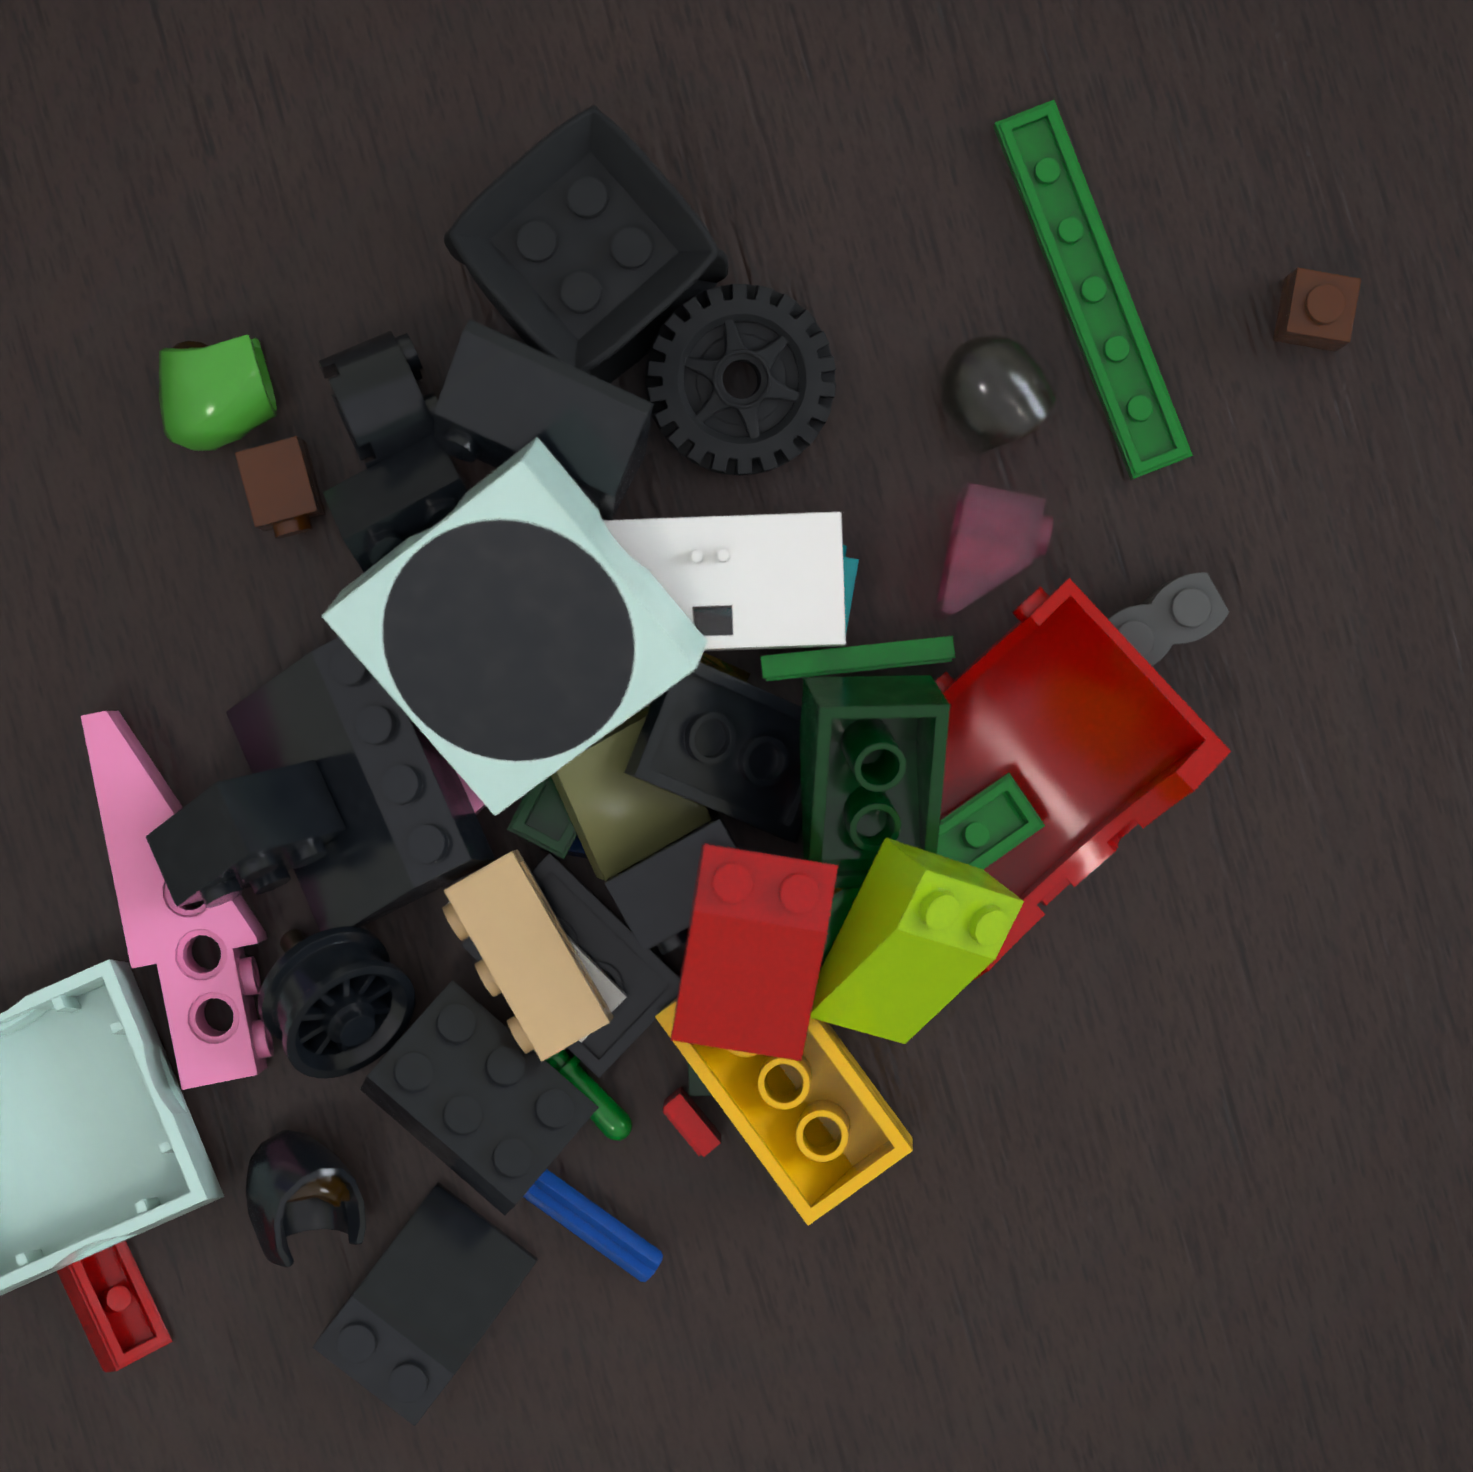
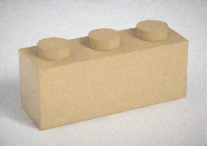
(526, 956)

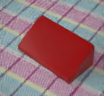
(114, 1307)

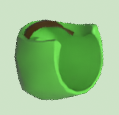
(214, 392)

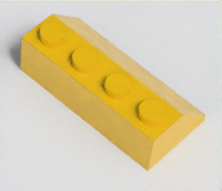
(808, 1120)

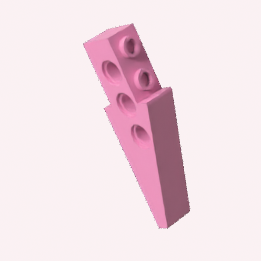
(131, 805)

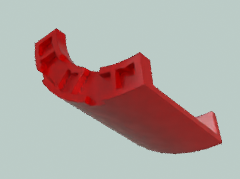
(1082, 735)

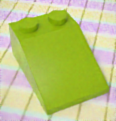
(911, 942)

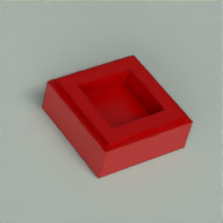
(691, 1122)

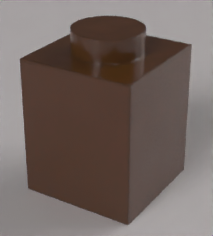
(1317, 309)
(281, 486)

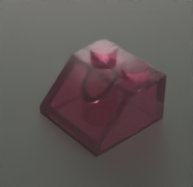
(989, 542)

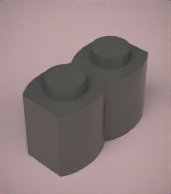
(1172, 615)

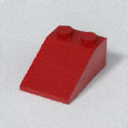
(753, 952)

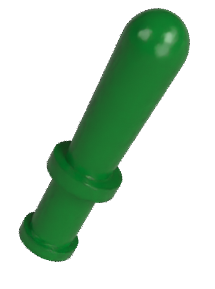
(610, 1116)

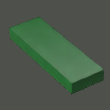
(857, 658)

